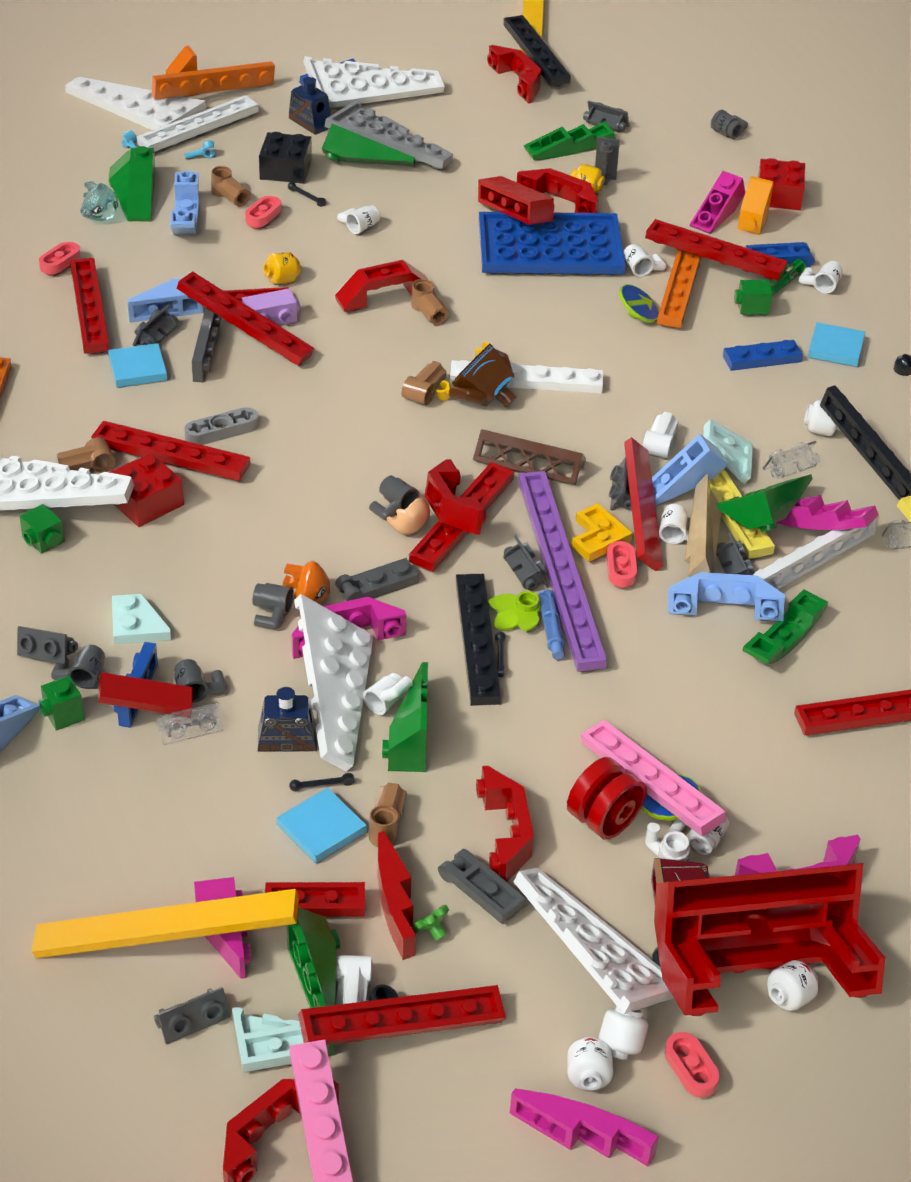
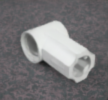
(660, 437)
(353, 978)

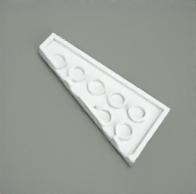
(369, 83)
(134, 102)
(55, 485)
(337, 669)
(614, 962)

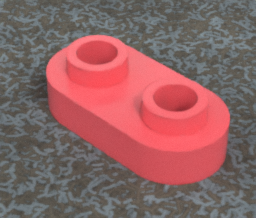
(262, 211)
(59, 257)
(621, 564)
(694, 1066)

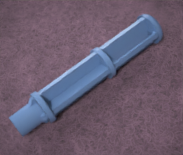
(551, 623)

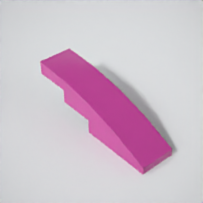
(814, 515)
(572, 1120)

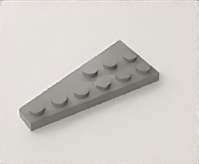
(389, 133)

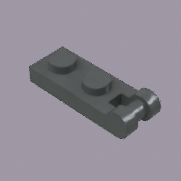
(378, 580)
(482, 885)

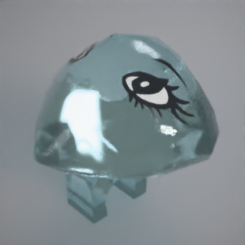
(99, 202)

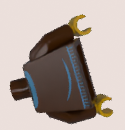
(482, 379)

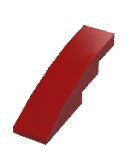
(395, 897)

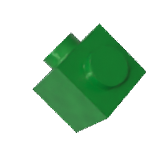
(753, 297)
(41, 528)
(61, 703)

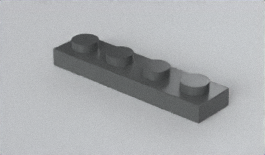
(205, 345)

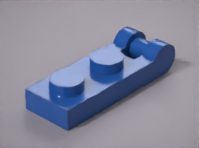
(786, 251)

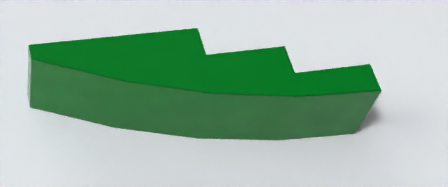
(564, 143)

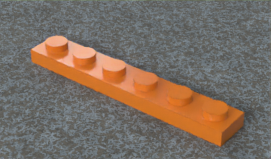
(212, 80)
(678, 289)

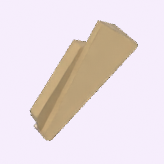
(703, 530)

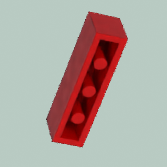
(515, 200)

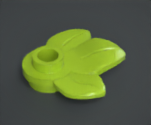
(516, 610)

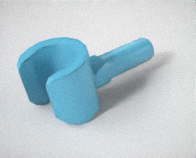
(129, 139)
(204, 151)

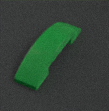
(787, 634)

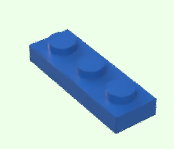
(762, 355)
(143, 667)

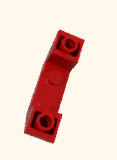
(507, 59)
(562, 186)
(354, 292)
(457, 512)
(504, 793)
(250, 1124)

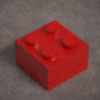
(787, 184)
(155, 489)

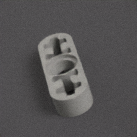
(237, 422)

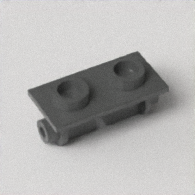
(614, 117)
(607, 157)
(160, 321)
(620, 490)
(731, 554)
(532, 572)
(44, 645)
(192, 1015)

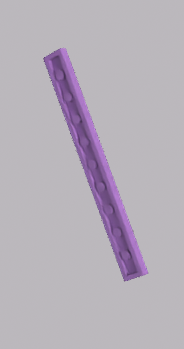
(562, 572)

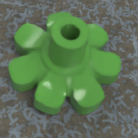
(432, 923)

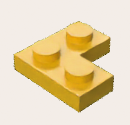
(600, 532)

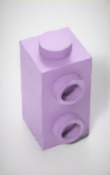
(276, 306)

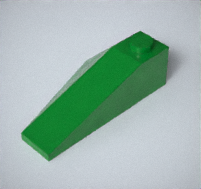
(353, 147)
(134, 182)
(766, 505)
(409, 728)
(314, 958)

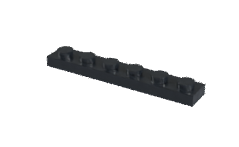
(537, 50)
(867, 442)
(477, 640)

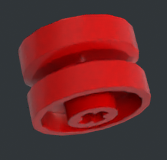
(606, 798)

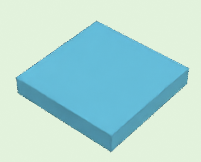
(836, 344)
(137, 365)
(321, 825)

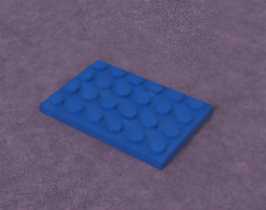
(563, 246)

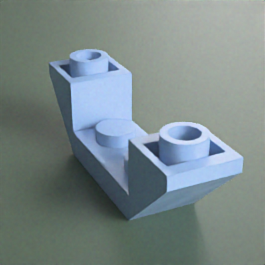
(185, 215)
(726, 588)

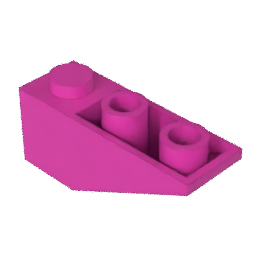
(719, 203)
(227, 944)

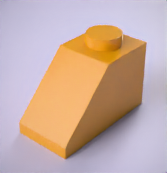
(755, 205)

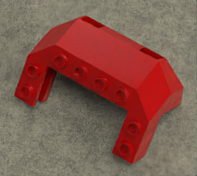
(760, 924)

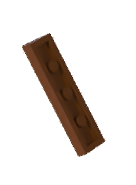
(530, 448)

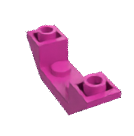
(385, 620)
(838, 852)

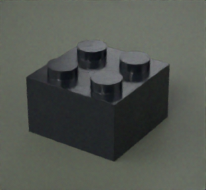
(285, 157)

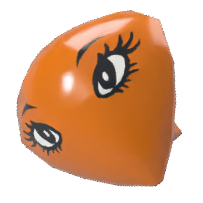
(308, 580)

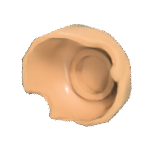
(412, 518)

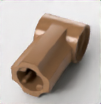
(225, 186)
(427, 302)
(423, 386)
(94, 456)
(387, 812)

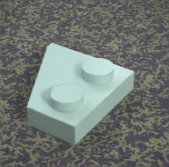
(733, 447)
(136, 621)
(264, 1040)

